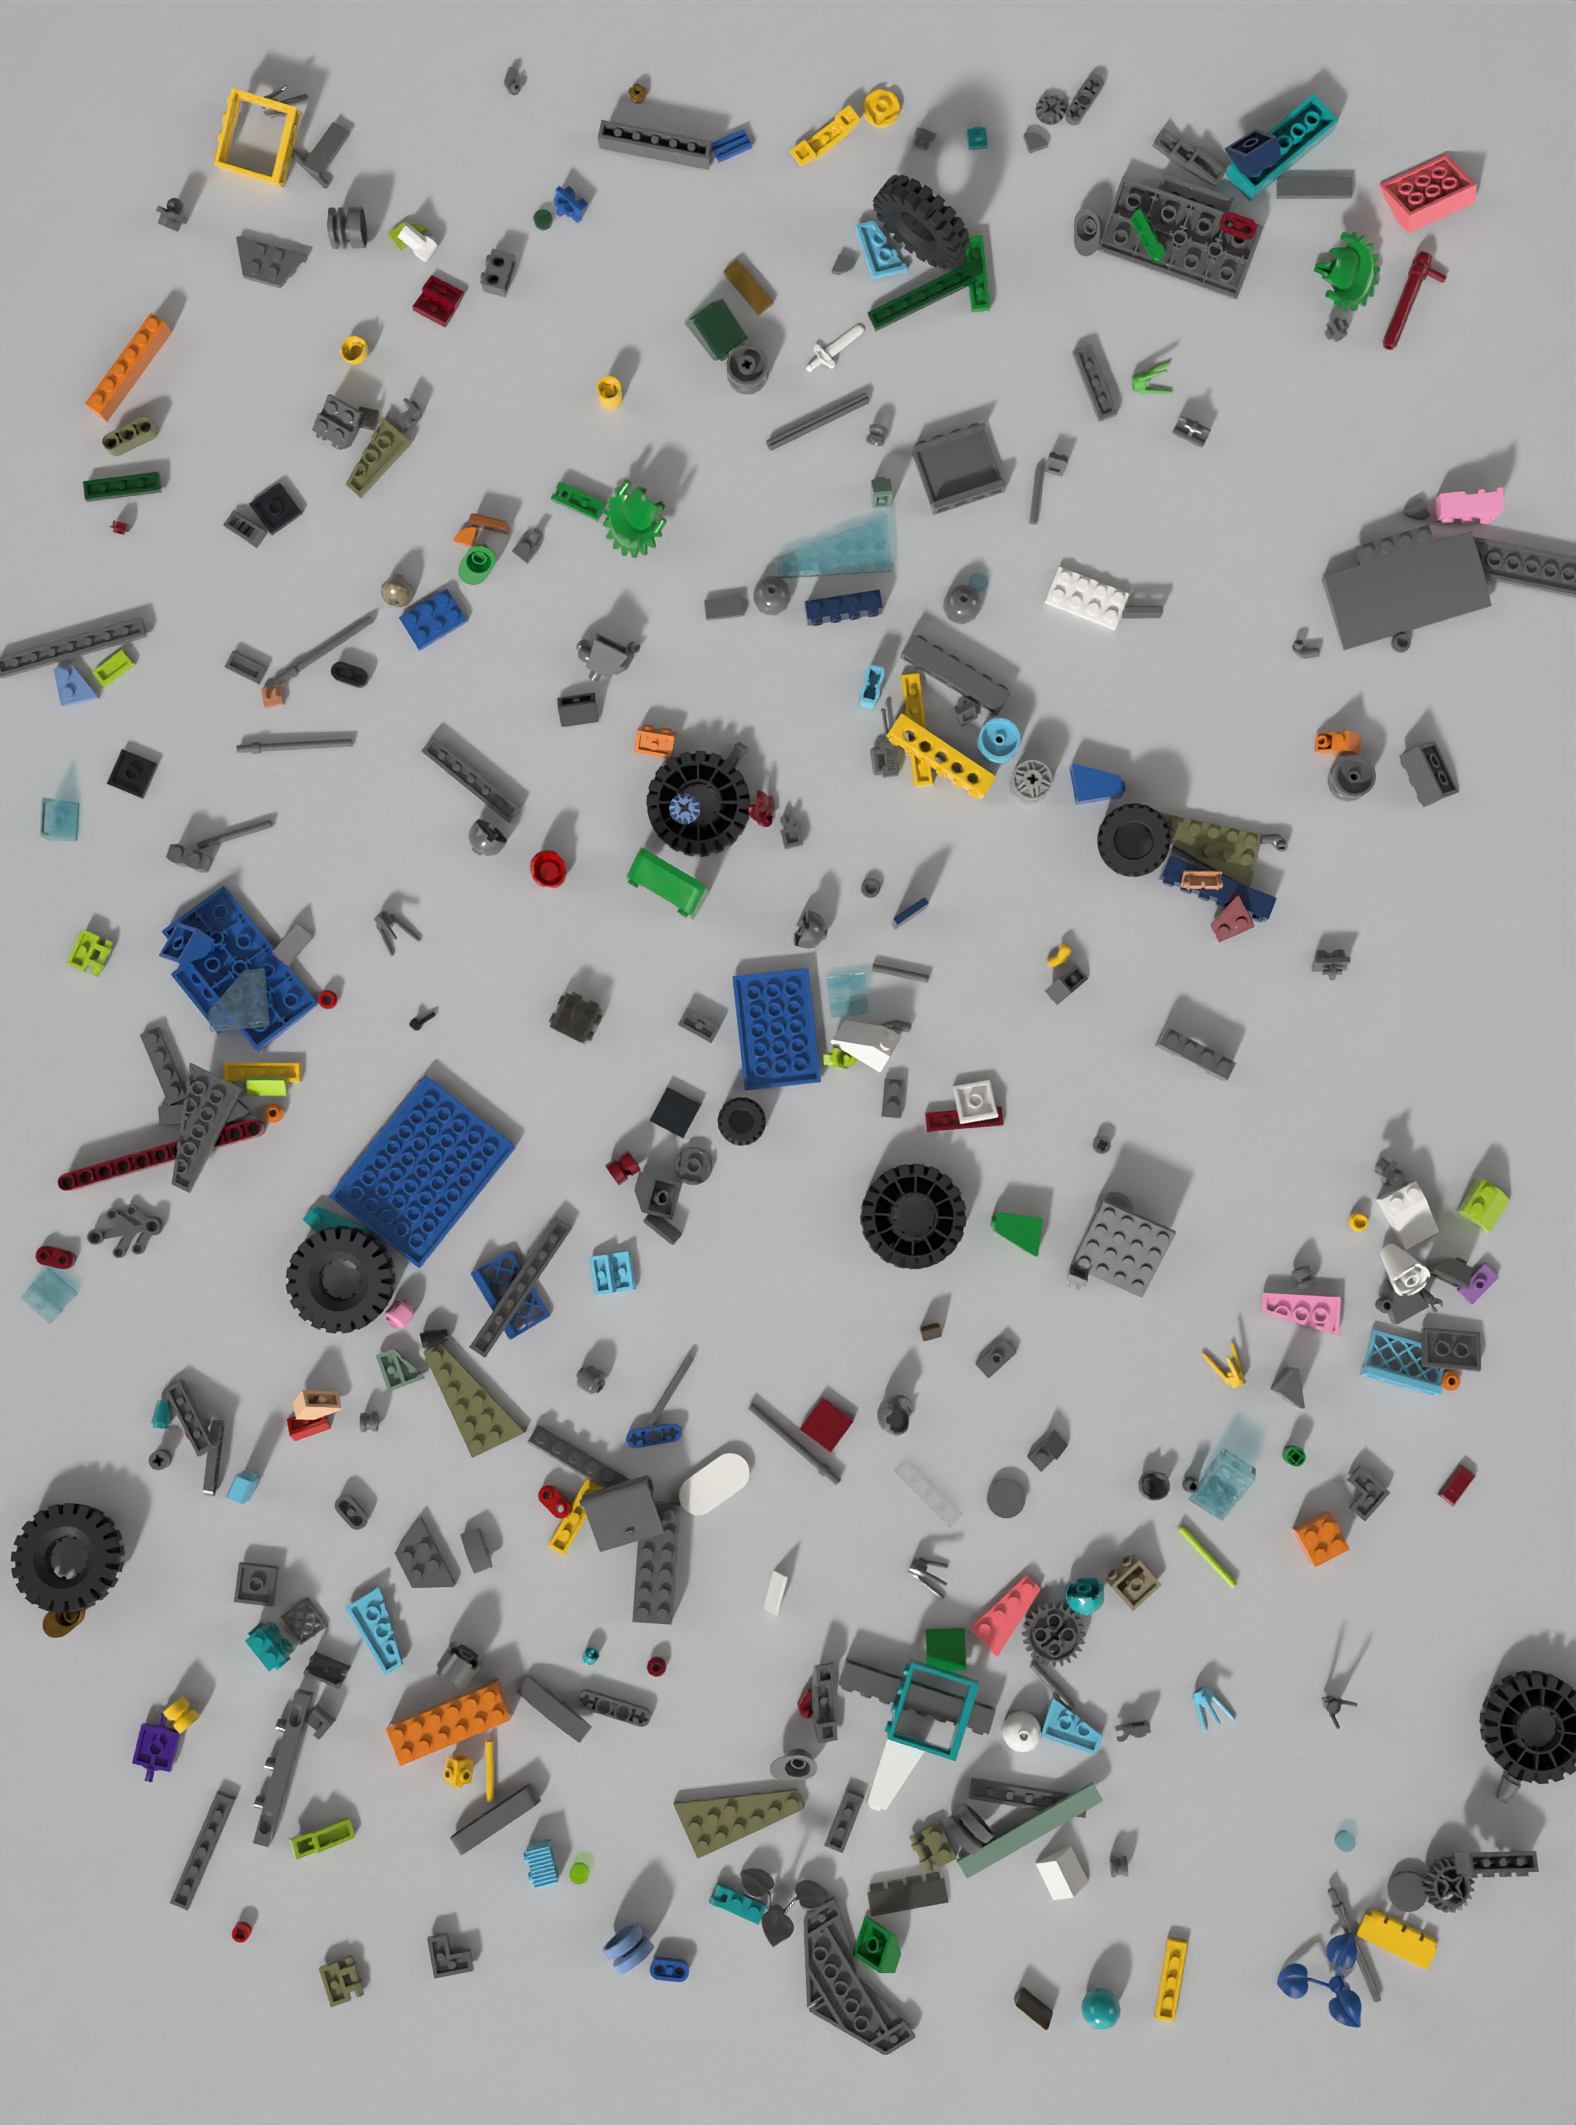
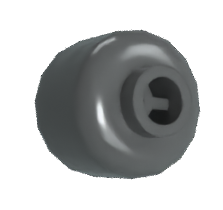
(590, 1379)

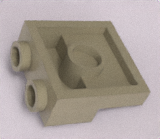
(1132, 1581)

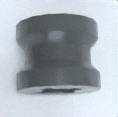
(876, 435)
(369, 1422)
(163, 1457)
(1118, 1866)

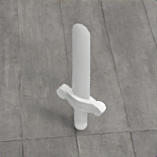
(825, 356)

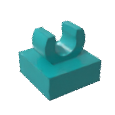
(977, 138)

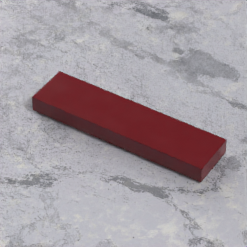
(950, 1121)

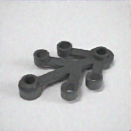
(129, 1230)

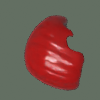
(548, 869)

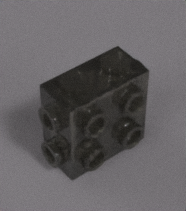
(576, 1017)

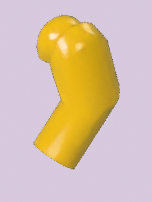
(1062, 956)

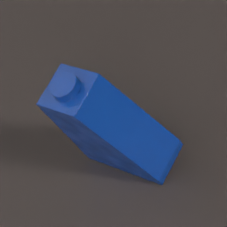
(1094, 785)

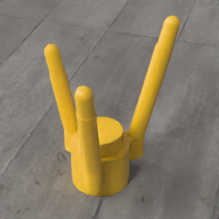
(1235, 1375)

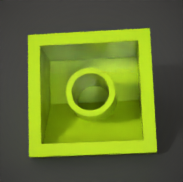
(1483, 1204)

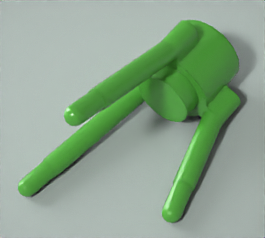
(1140, 380)

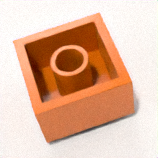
(1320, 1538)

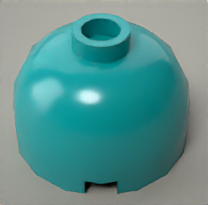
(1085, 1596)

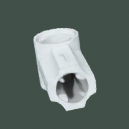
(422, 245)

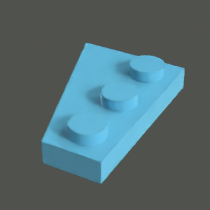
(1069, 1729)

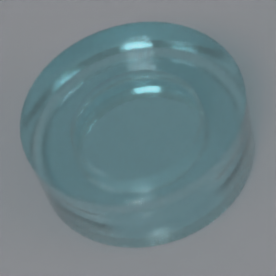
(978, 582)
(1345, 1840)

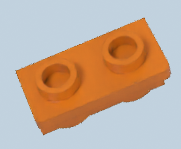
(655, 741)

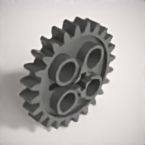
(1040, 1621)

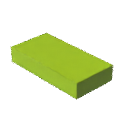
(113, 668)
(266, 1085)

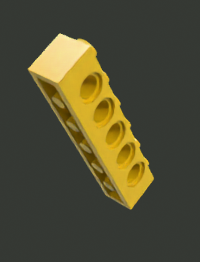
(951, 757)

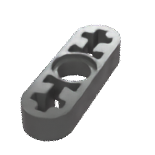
(1083, 108)

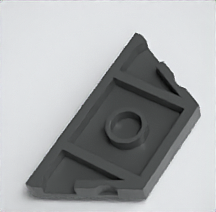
(267, 263)
(422, 1559)

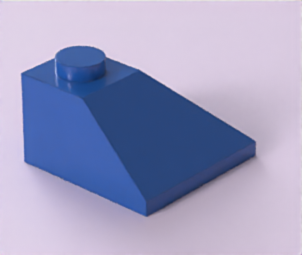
(186, 944)

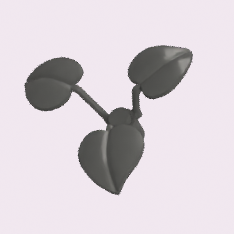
(775, 1922)

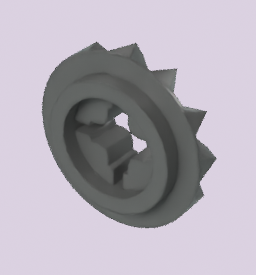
(1050, 117)

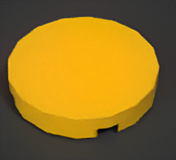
(881, 108)

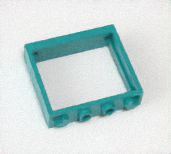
(949, 1753)

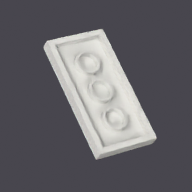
(1087, 598)

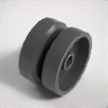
(747, 369)
(1362, 780)
(969, 1829)

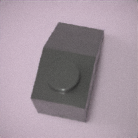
(1066, 984)

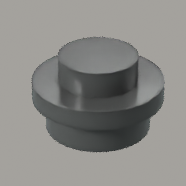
(1400, 643)

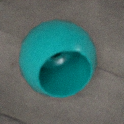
(1100, 2008)

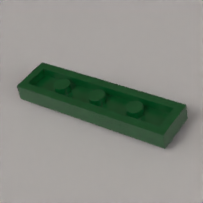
(122, 486)

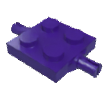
(156, 1747)

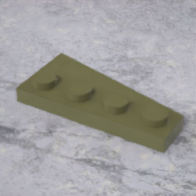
(383, 450)

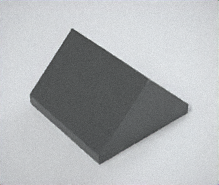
(1289, 1387)

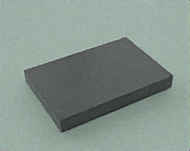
(1450, 1349)

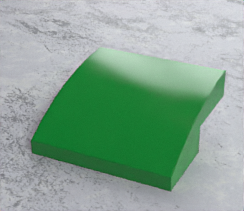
(946, 1648)

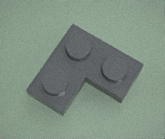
(1371, 1494)
(446, 1962)

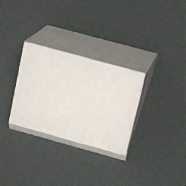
(1062, 1874)

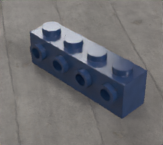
(843, 607)

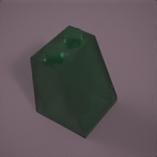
(717, 330)

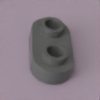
(349, 1514)

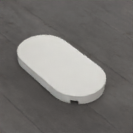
(714, 1483)

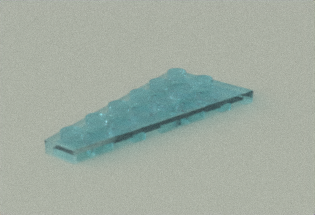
(847, 553)

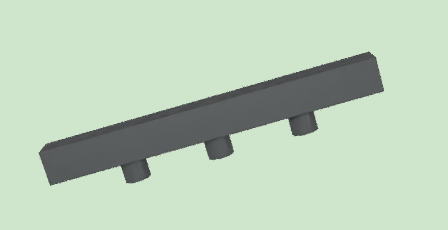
(281, 1767)

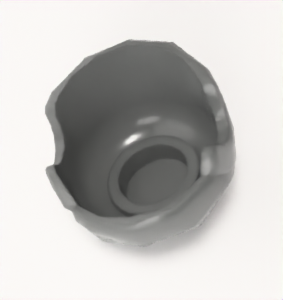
(1153, 1485)

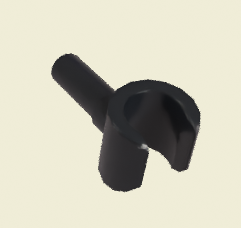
(417, 1025)

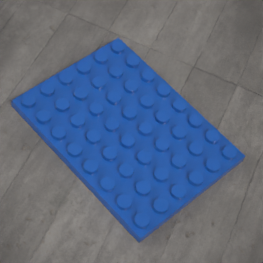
(422, 1172)

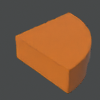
(466, 536)

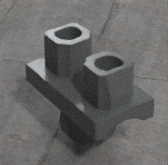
(171, 216)
(1191, 431)
(1330, 966)
(1389, 1172)

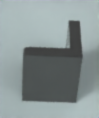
(320, 1721)

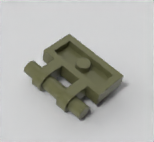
(938, 1844)
(335, 1983)

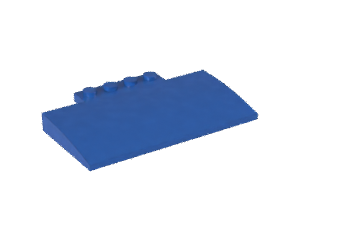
(239, 948)

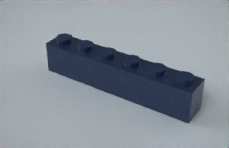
(1256, 902)

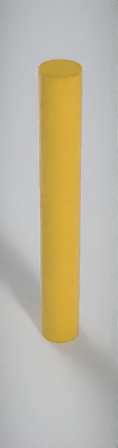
(489, 1770)

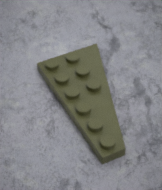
(1216, 846)
(726, 1819)

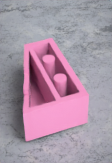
(1469, 507)

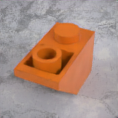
(1338, 743)

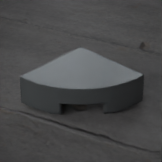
(1034, 142)
(842, 265)
(1417, 511)

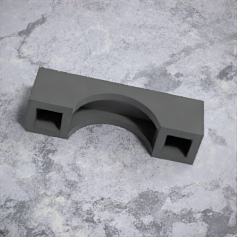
(1196, 1053)

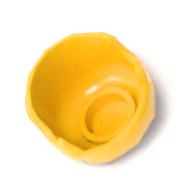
(354, 350)

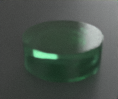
(542, 219)

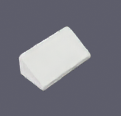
(775, 1592)

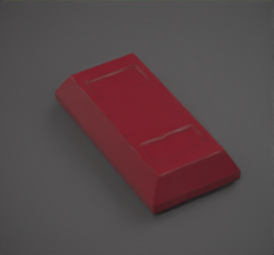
(1456, 1485)

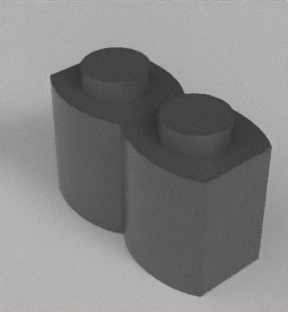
(189, 858)

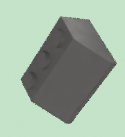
(1428, 774)

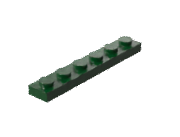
(922, 296)

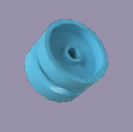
(1000, 752)

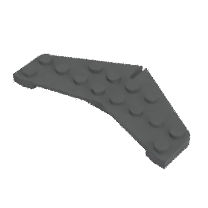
(846, 1998)

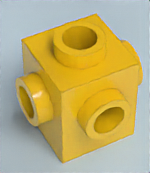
(458, 1770)

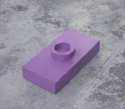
(1480, 1282)

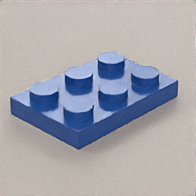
(433, 619)

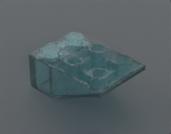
(1223, 1484)

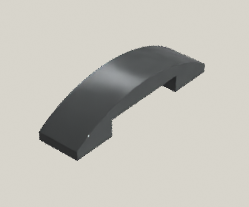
(823, 1702)

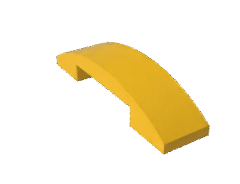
(826, 138)

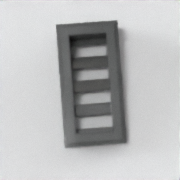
(254, 536)

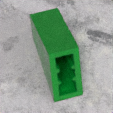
(1019, 1230)

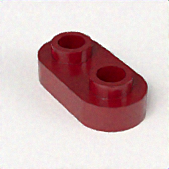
(1238, 224)
(54, 1257)

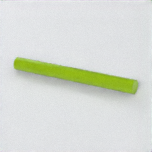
(1207, 1556)

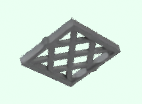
(292, 1628)

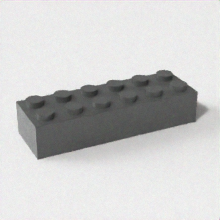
(657, 1570)

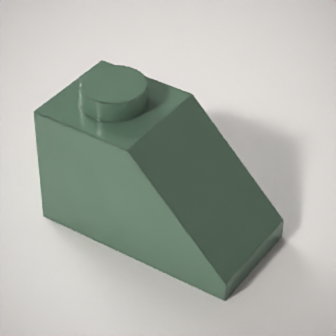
(881, 492)

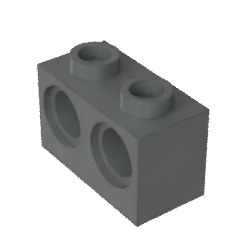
(501, 273)

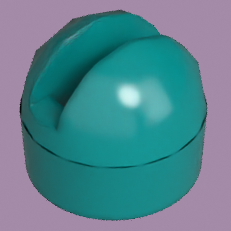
(594, 1656)

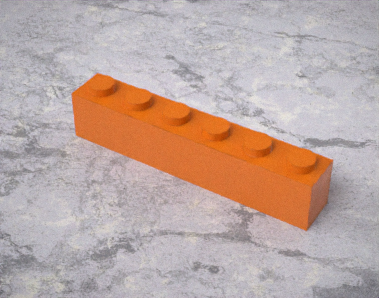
(128, 367)

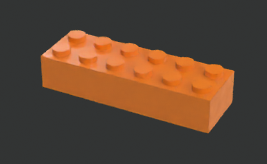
(449, 1722)

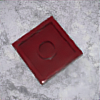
(826, 1425)

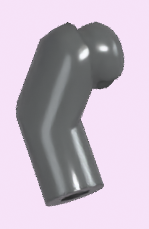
(509, 81)
(898, 1024)

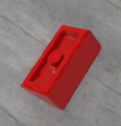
(304, 1428)

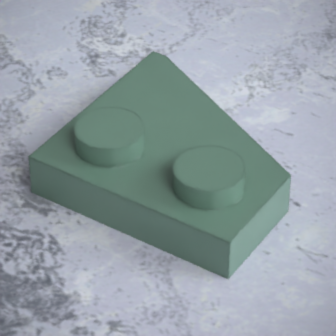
(397, 1369)

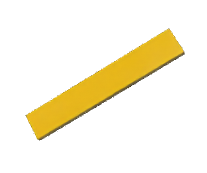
(915, 711)

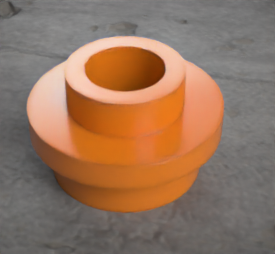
(279, 1110)
(1445, 1378)

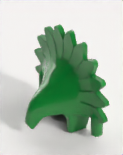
(1350, 272)
(633, 520)

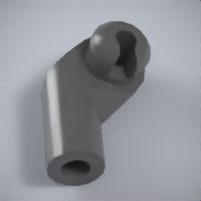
(1299, 648)
(1275, 840)

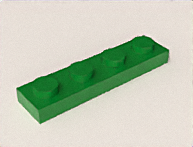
(978, 291)

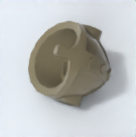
(397, 591)

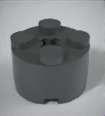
(459, 1665)

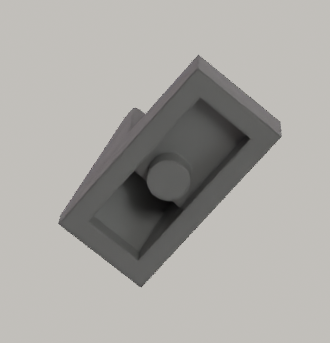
(1047, 1451)

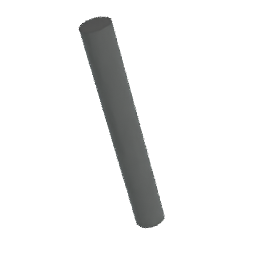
(300, 160)
(1036, 496)
(900, 973)
(1052, 1685)

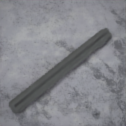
(817, 422)

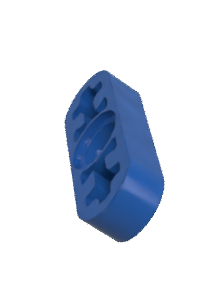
(658, 1428)

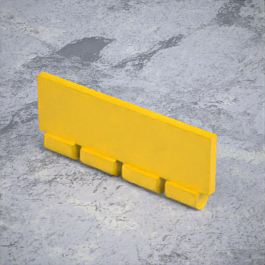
(1403, 1943)

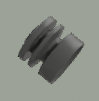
(345, 228)

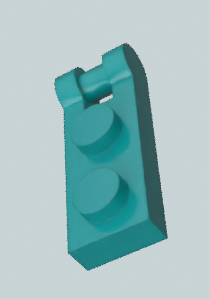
(738, 1903)

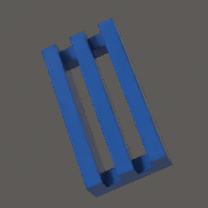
(732, 143)

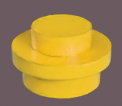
(1358, 1222)

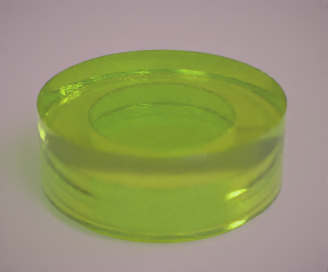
(579, 1873)

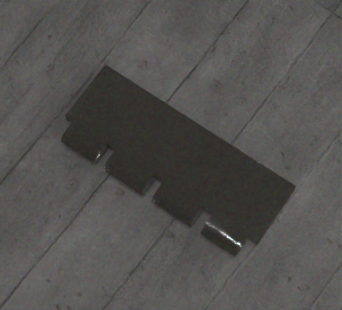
(906, 1897)

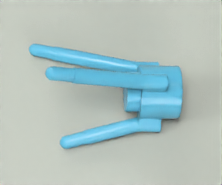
(1203, 1696)

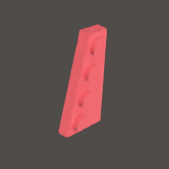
(1003, 1617)

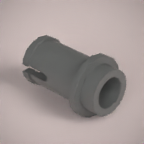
(737, 753)
(1186, 1485)

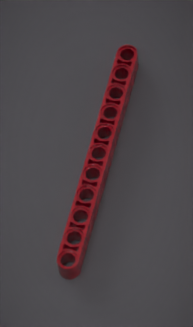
(152, 1156)

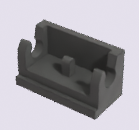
(327, 1670)

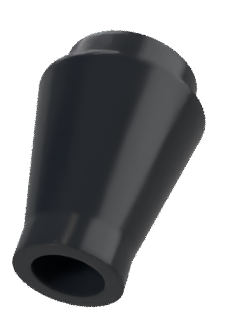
(433, 1337)

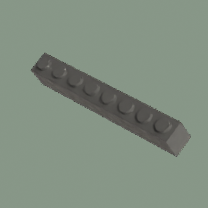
(920, 1697)

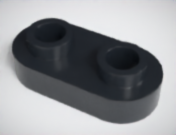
(350, 675)

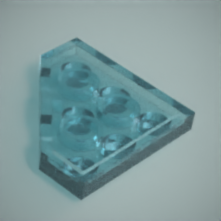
(242, 1004)

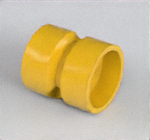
(609, 392)
(181, 1714)

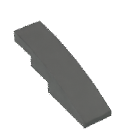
(1191, 159)
(554, 1709)

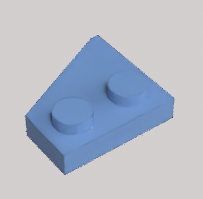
(72, 686)

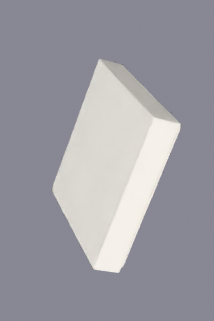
(975, 1101)

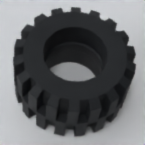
(729, 1109)

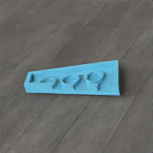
(375, 1626)

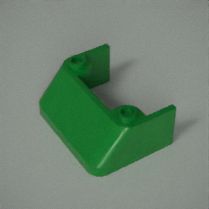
(667, 882)

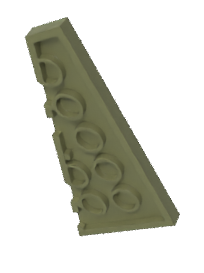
(475, 1411)

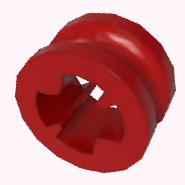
(242, 1925)

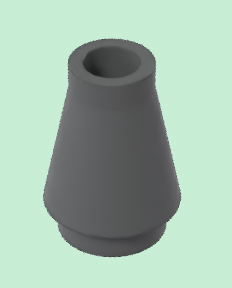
(1508, 1787)

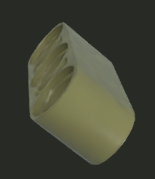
(120, 436)

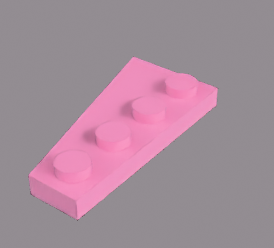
(1308, 1310)

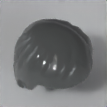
(894, 1414)

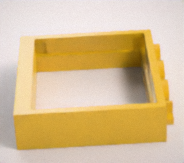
(286, 145)

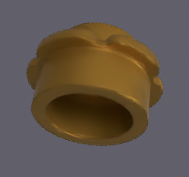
(637, 98)

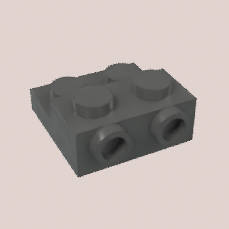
(337, 422)

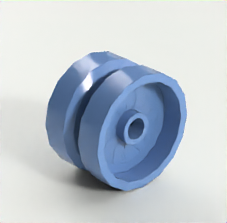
(628, 1948)

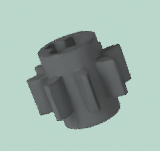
(1336, 329)

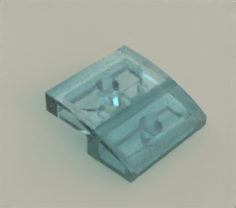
(847, 995)
(48, 1295)

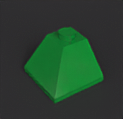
(877, 1947)

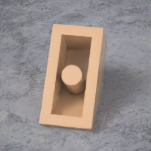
(316, 1404)

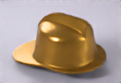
(61, 1623)

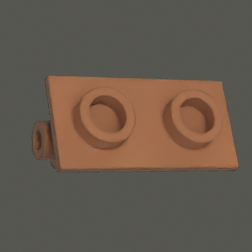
(1198, 879)

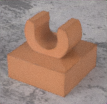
(272, 696)

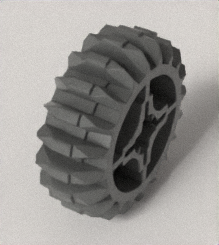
(1437, 1887)

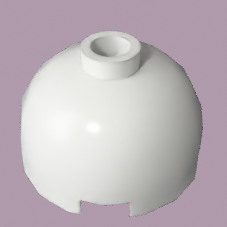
(1021, 1731)

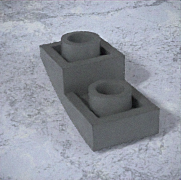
(476, 1551)

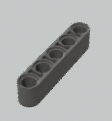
(495, 1819)

